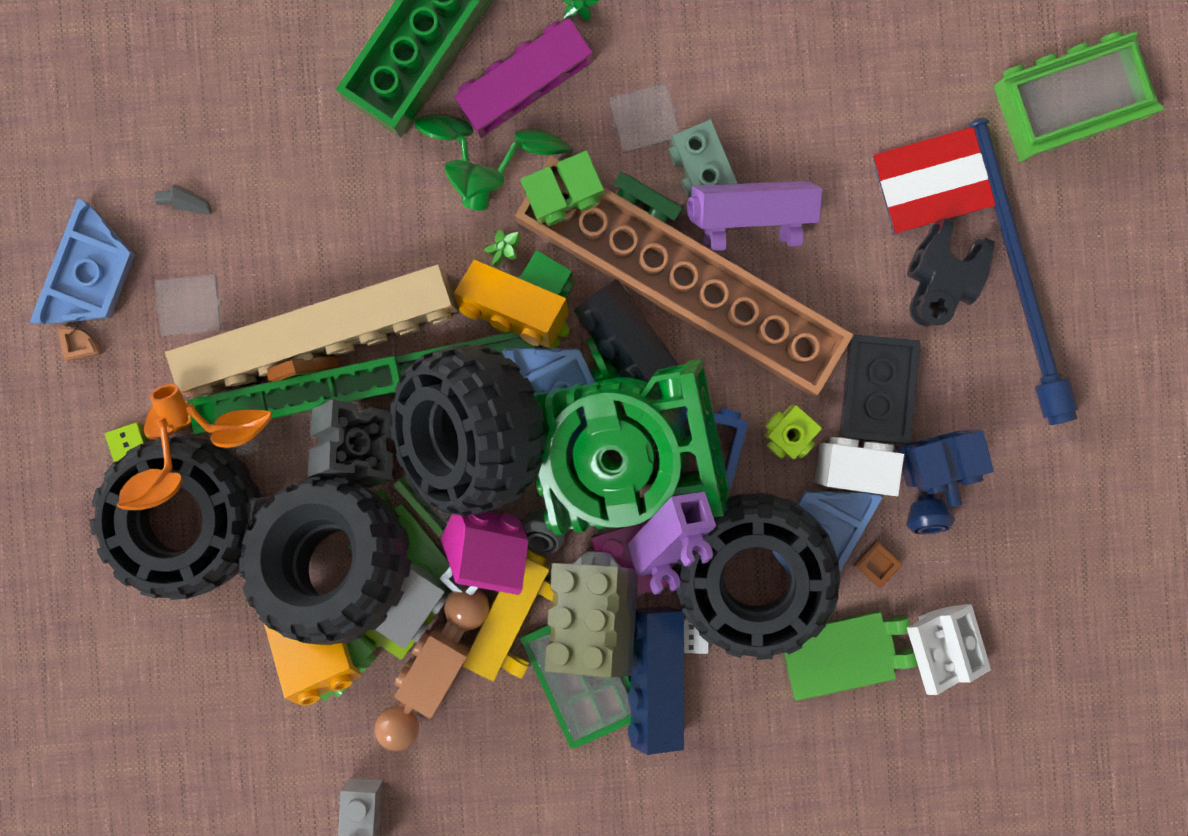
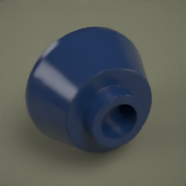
(929, 515)

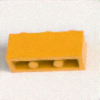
(511, 304)

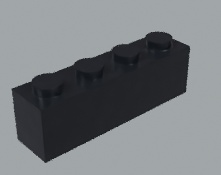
(623, 333)

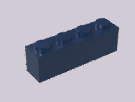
(657, 681)

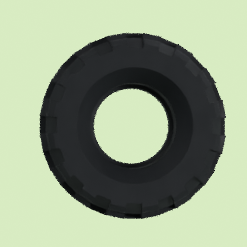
(467, 429)
(132, 549)
(281, 553)
(775, 627)

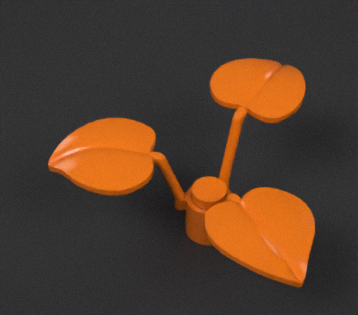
(170, 415)

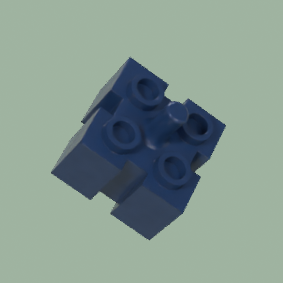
(945, 461)

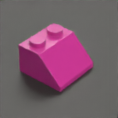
(486, 551)

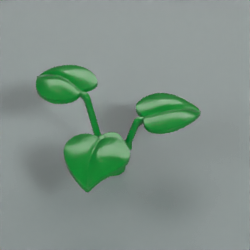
(477, 181)

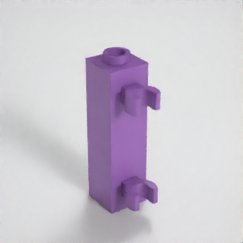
(754, 205)
(672, 536)

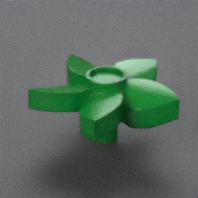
(579, 6)

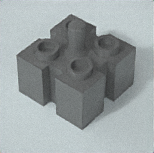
(351, 443)

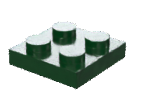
(634, 191)

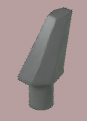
(183, 200)

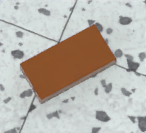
(301, 367)

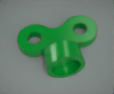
(603, 369)

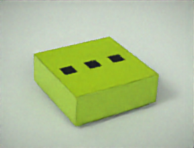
(124, 439)

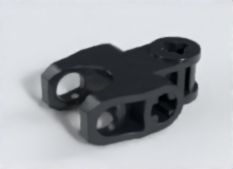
(945, 278)

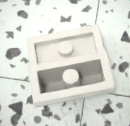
(948, 648)

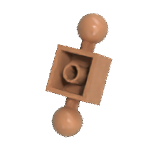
(428, 678)

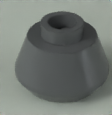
(539, 537)

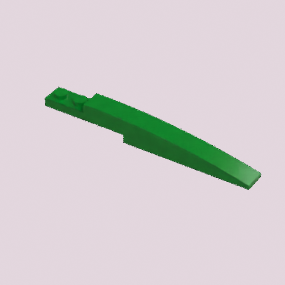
(344, 384)

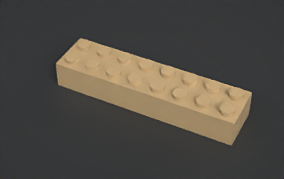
(313, 332)

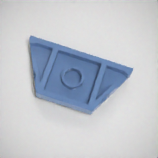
(85, 271)
(552, 369)
(841, 515)

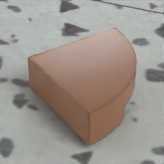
(77, 344)

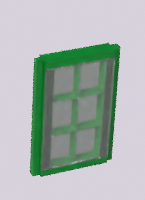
(582, 703)

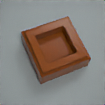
(878, 564)

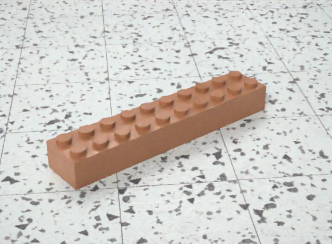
(697, 287)

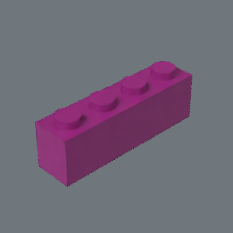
(523, 77)

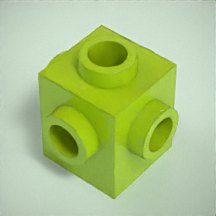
(803, 430)

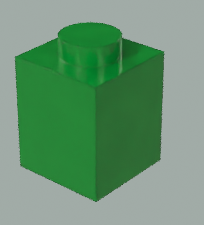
(548, 275)

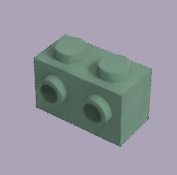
(700, 157)

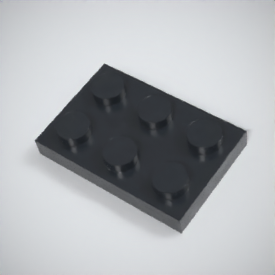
(879, 388)

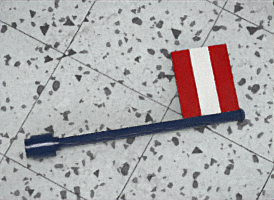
(959, 177)

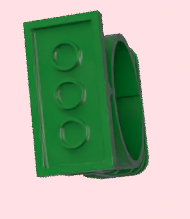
(608, 491)

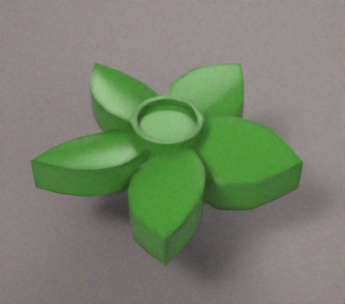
(504, 247)

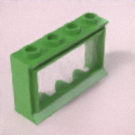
(1076, 95)

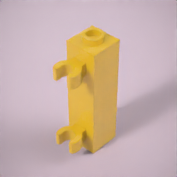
(504, 621)

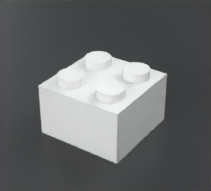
(859, 469)

